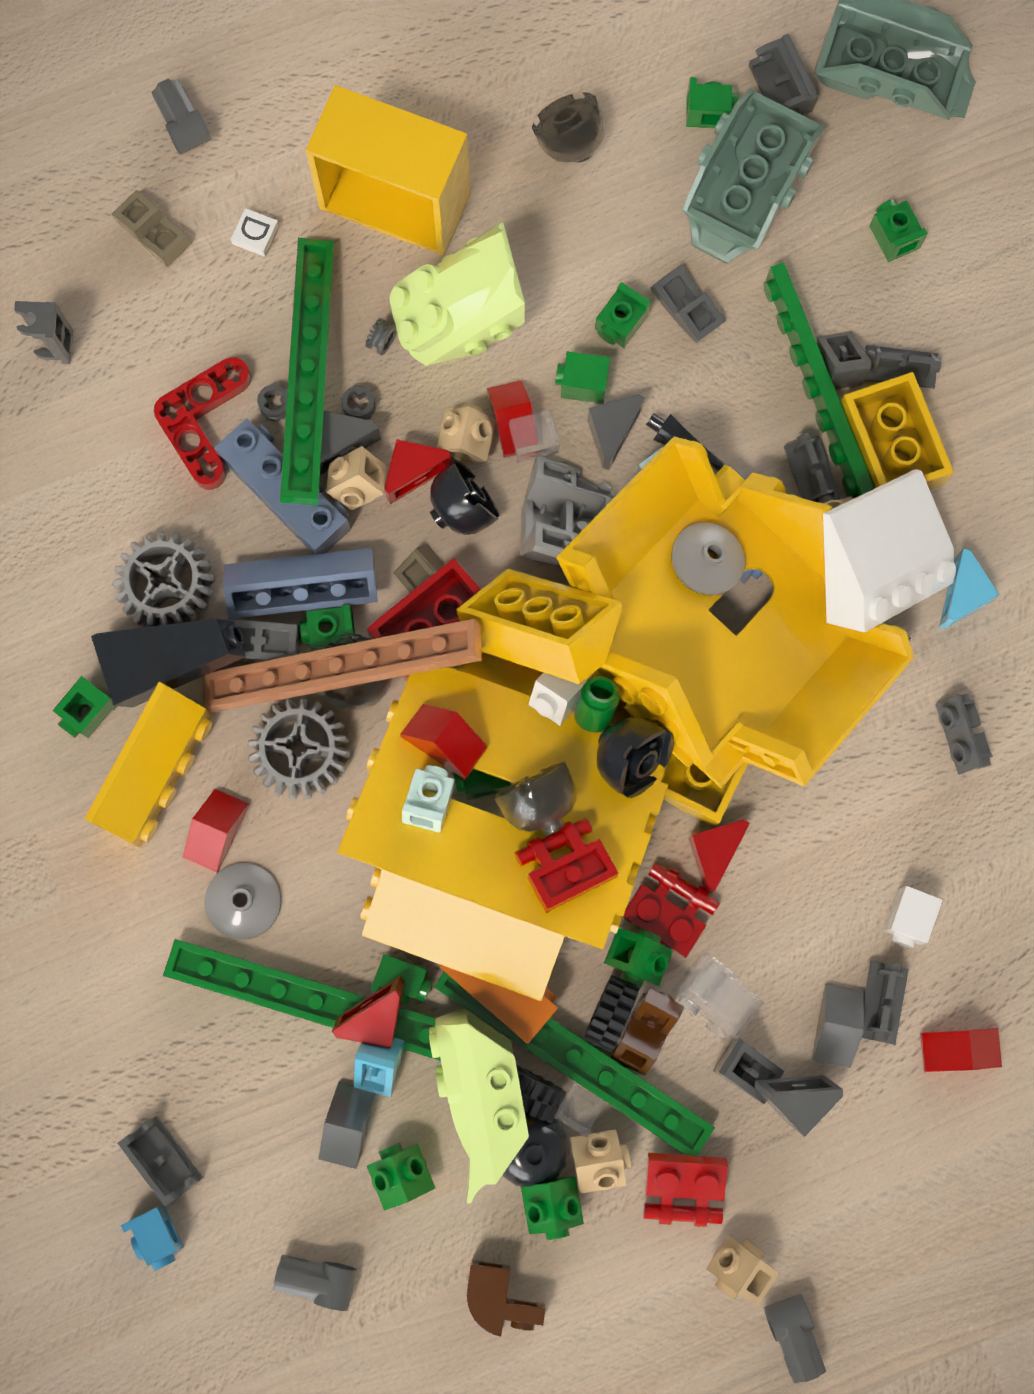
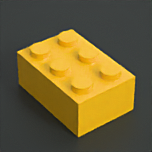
(896, 432)

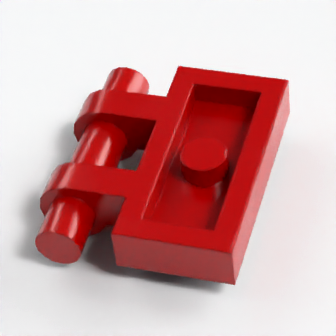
(572, 874)
(657, 915)
(685, 1177)

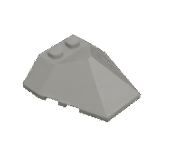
(557, 509)

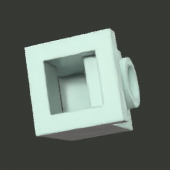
(425, 811)

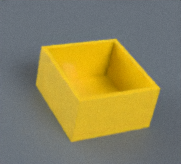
(389, 169)

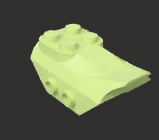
(460, 301)
(482, 1093)

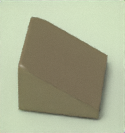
(418, 567)

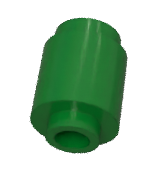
(597, 704)

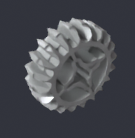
(171, 568)
(315, 750)

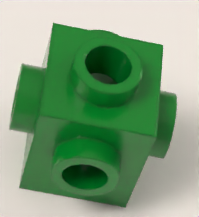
(638, 957)
(400, 1175)
(552, 1207)

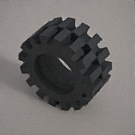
(611, 1013)
(539, 1095)

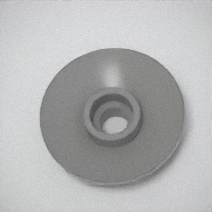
(698, 569)
(262, 903)

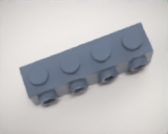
(259, 466)
(300, 583)

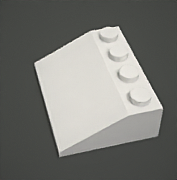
(885, 553)

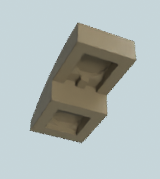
(151, 228)

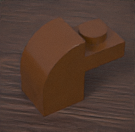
(647, 1030)
(490, 1304)

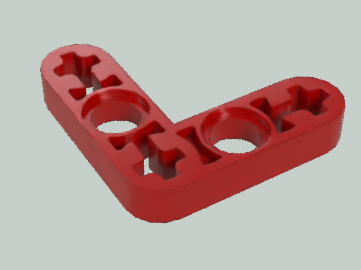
(186, 420)

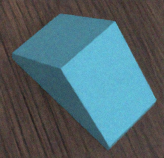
(968, 592)
(377, 1067)

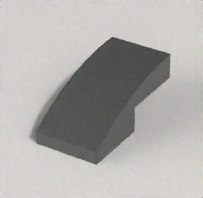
(687, 305)

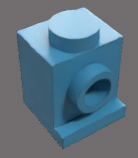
(154, 1237)

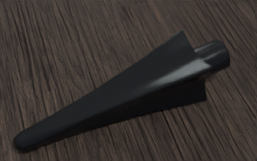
(671, 427)

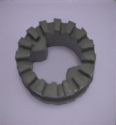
(381, 337)
(359, 392)
(263, 404)

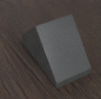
(844, 359)
(612, 424)
(343, 435)
(839, 1026)
(744, 1066)
(800, 1099)
(346, 1125)

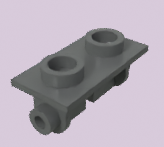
(893, 362)
(811, 469)
(958, 718)
(884, 1001)

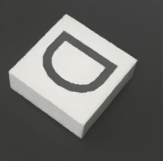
(254, 232)

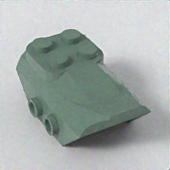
(899, 55)
(748, 175)

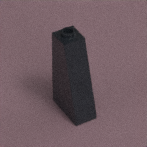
(167, 654)

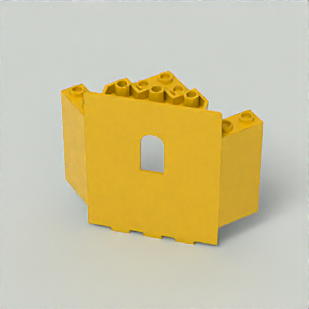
(780, 687)
(461, 890)

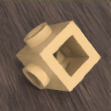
(466, 434)
(356, 478)
(600, 1161)
(742, 1270)

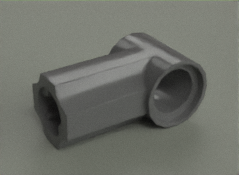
(183, 122)
(325, 1283)
(792, 1327)

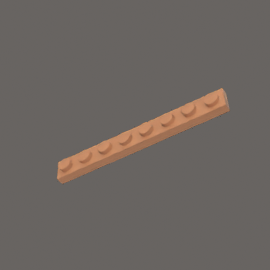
(343, 666)

